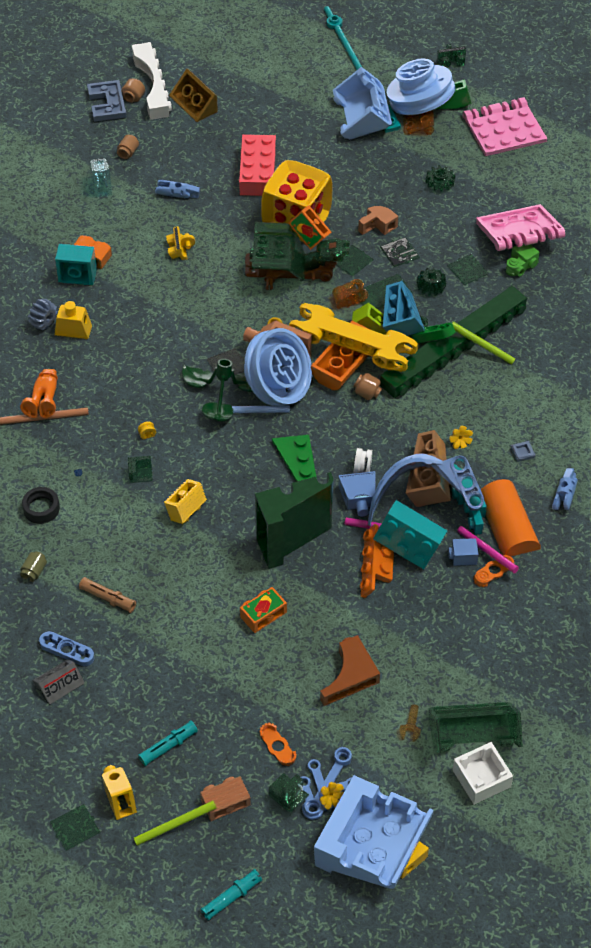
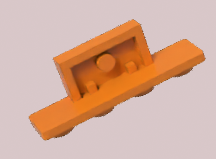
(376, 562)

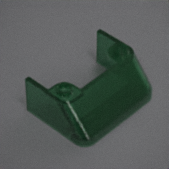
(475, 724)

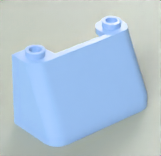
(363, 104)

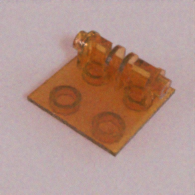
(419, 122)

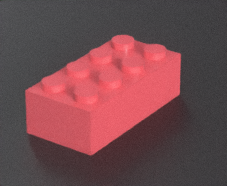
(256, 163)

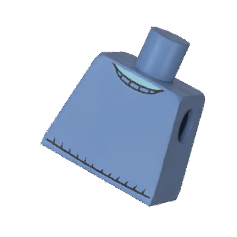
(358, 491)

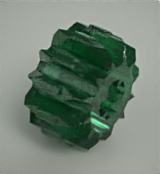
(431, 281)

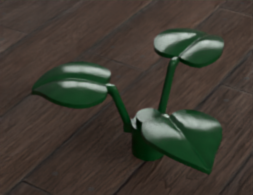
(197, 378)

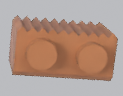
(228, 797)

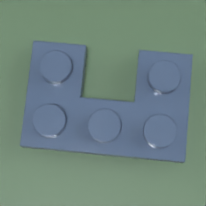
(115, 104)

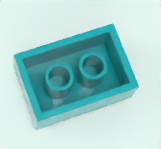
(410, 534)

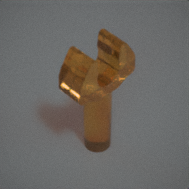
(411, 724)

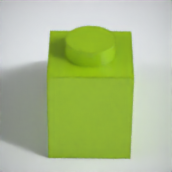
(370, 318)

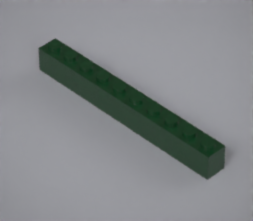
(441, 351)

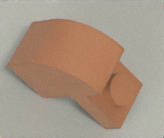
(378, 217)

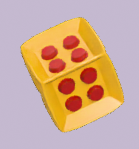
(293, 189)

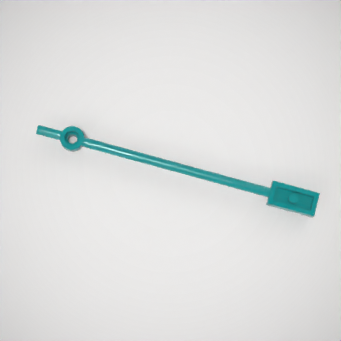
(335, 22)

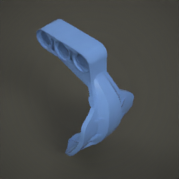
(444, 468)

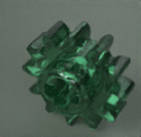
(440, 178)

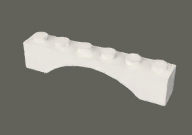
(145, 60)

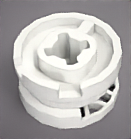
(360, 460)

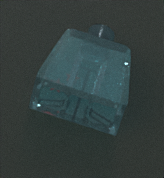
(100, 170)

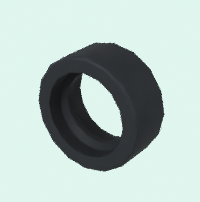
(45, 516)

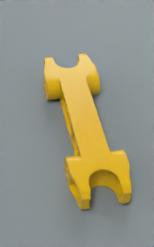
(381, 347)

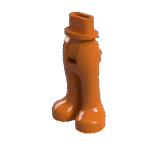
(44, 386)

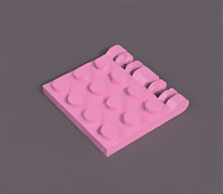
(505, 129)
(520, 225)

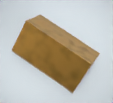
(194, 96)

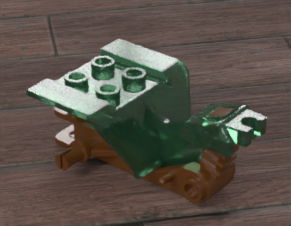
(281, 255)

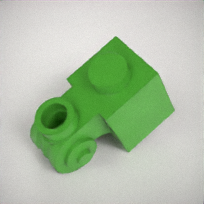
(521, 260)

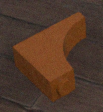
(356, 674)

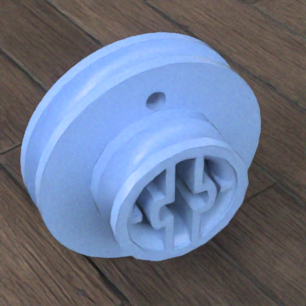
(420, 87)
(276, 363)

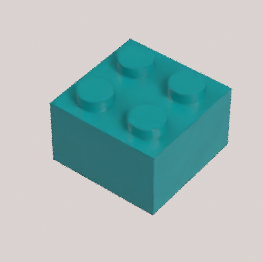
(76, 264)

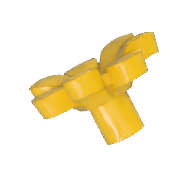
(461, 437)
(331, 795)

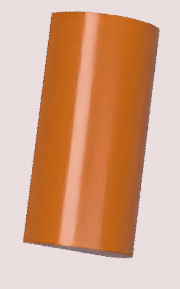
(337, 365)
(509, 519)

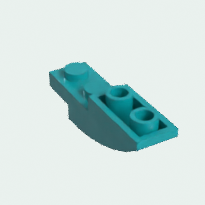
(475, 517)

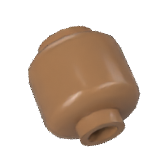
(133, 90)
(367, 386)

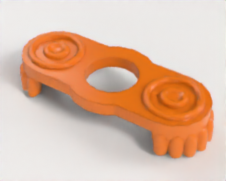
(484, 576)
(270, 735)

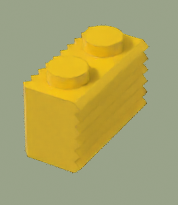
(185, 501)

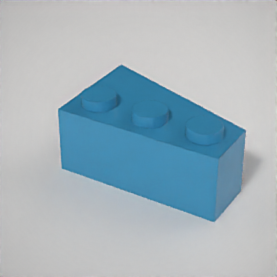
(401, 311)

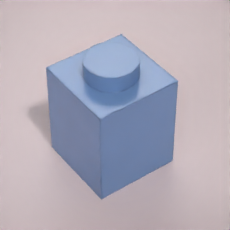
(463, 552)

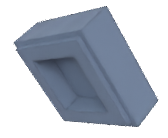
(522, 451)

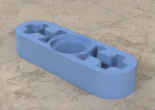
(62, 641)

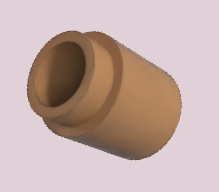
(127, 146)

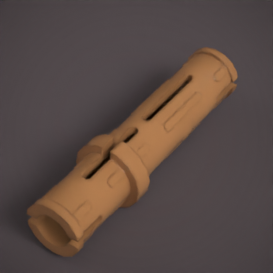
(115, 598)

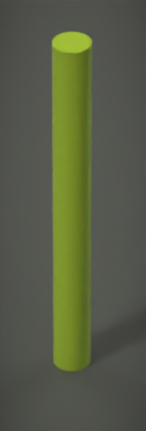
(481, 342)
(175, 822)

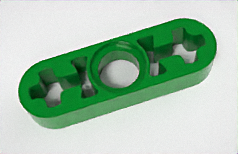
(434, 333)

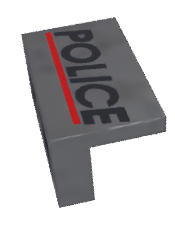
(59, 681)

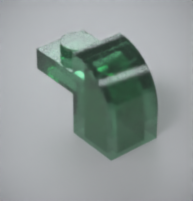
(288, 792)

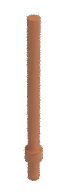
(58, 414)

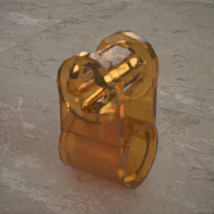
(348, 294)

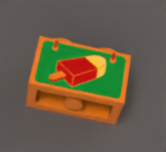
(309, 227)
(263, 609)

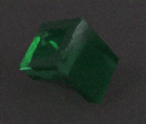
(140, 469)

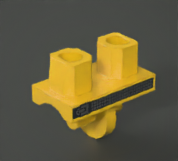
(181, 243)

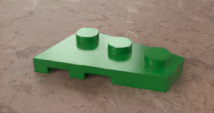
(297, 455)

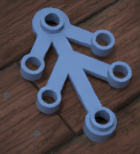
(310, 801)

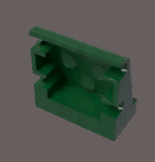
(292, 519)

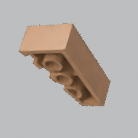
(424, 483)

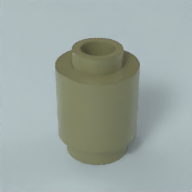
(33, 566)

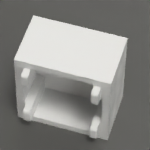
(482, 773)

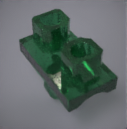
(450, 54)

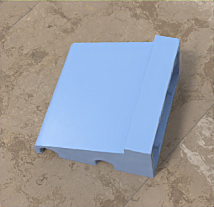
(370, 834)

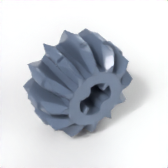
(42, 314)

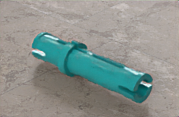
(175, 738)
(230, 895)

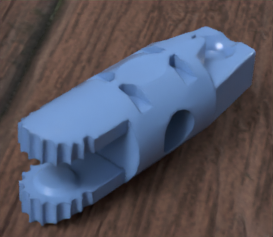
(177, 189)
(565, 490)

